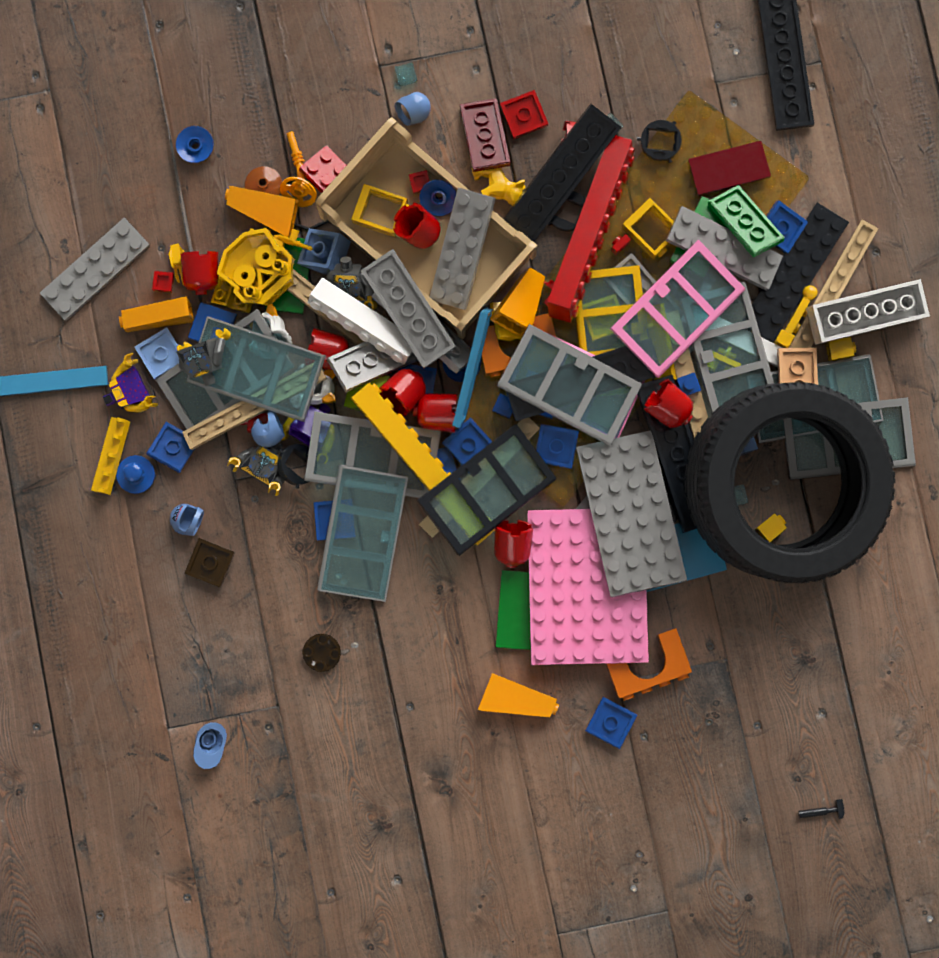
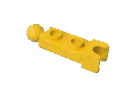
(785, 336)

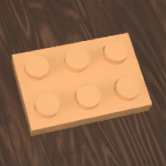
(797, 365)

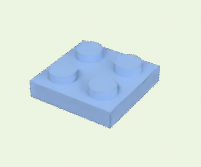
(159, 353)

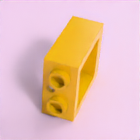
(361, 205)
(627, 226)

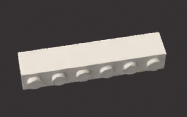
(360, 319)

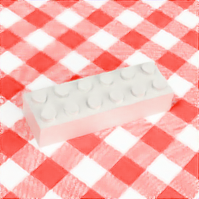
(867, 311)

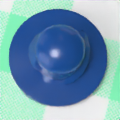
(135, 474)

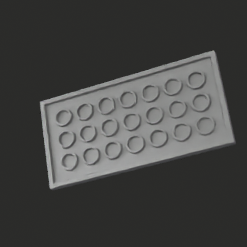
(631, 514)

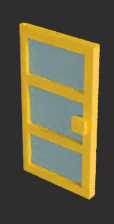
(605, 302)

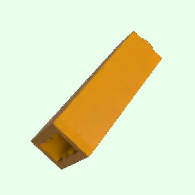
(269, 209)
(520, 303)
(157, 315)
(513, 698)

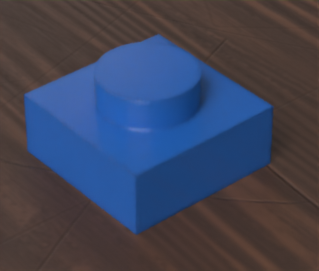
(689, 384)
(502, 406)

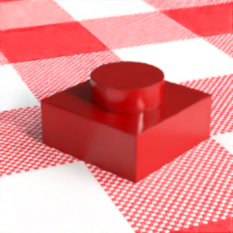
(418, 180)
(619, 244)
(163, 281)

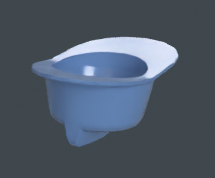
(209, 745)

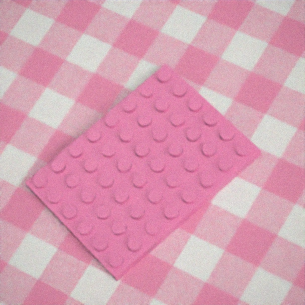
(570, 598)

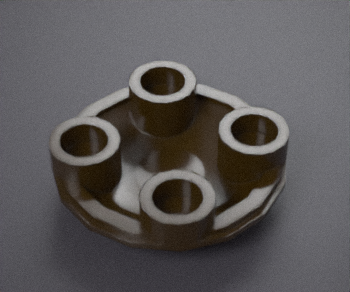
(321, 652)

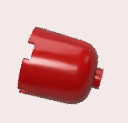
(416, 226)
(200, 271)
(327, 344)
(404, 390)
(670, 405)
(436, 411)
(513, 542)

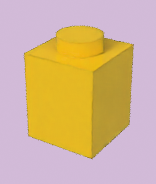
(840, 349)
(771, 527)

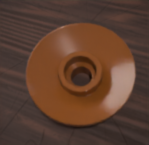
(267, 174)

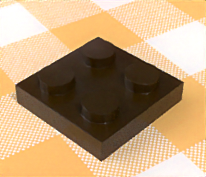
(209, 562)

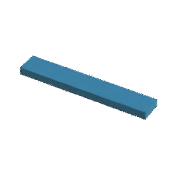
(53, 381)

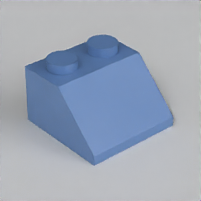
(326, 252)

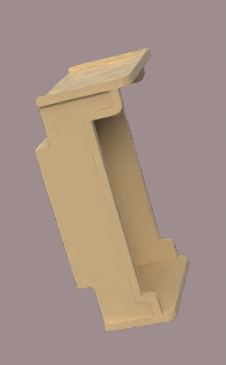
(386, 165)

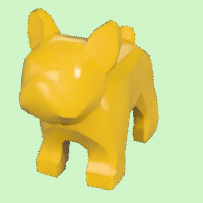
(500, 186)

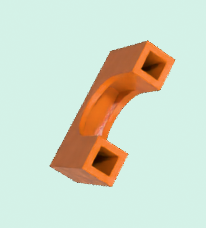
(492, 356)
(675, 666)

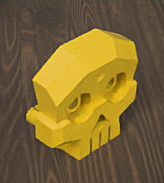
(247, 256)

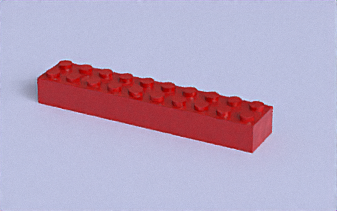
(590, 229)

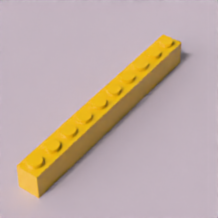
(400, 438)

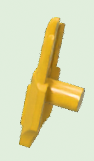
(292, 240)
(175, 260)

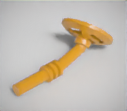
(300, 187)

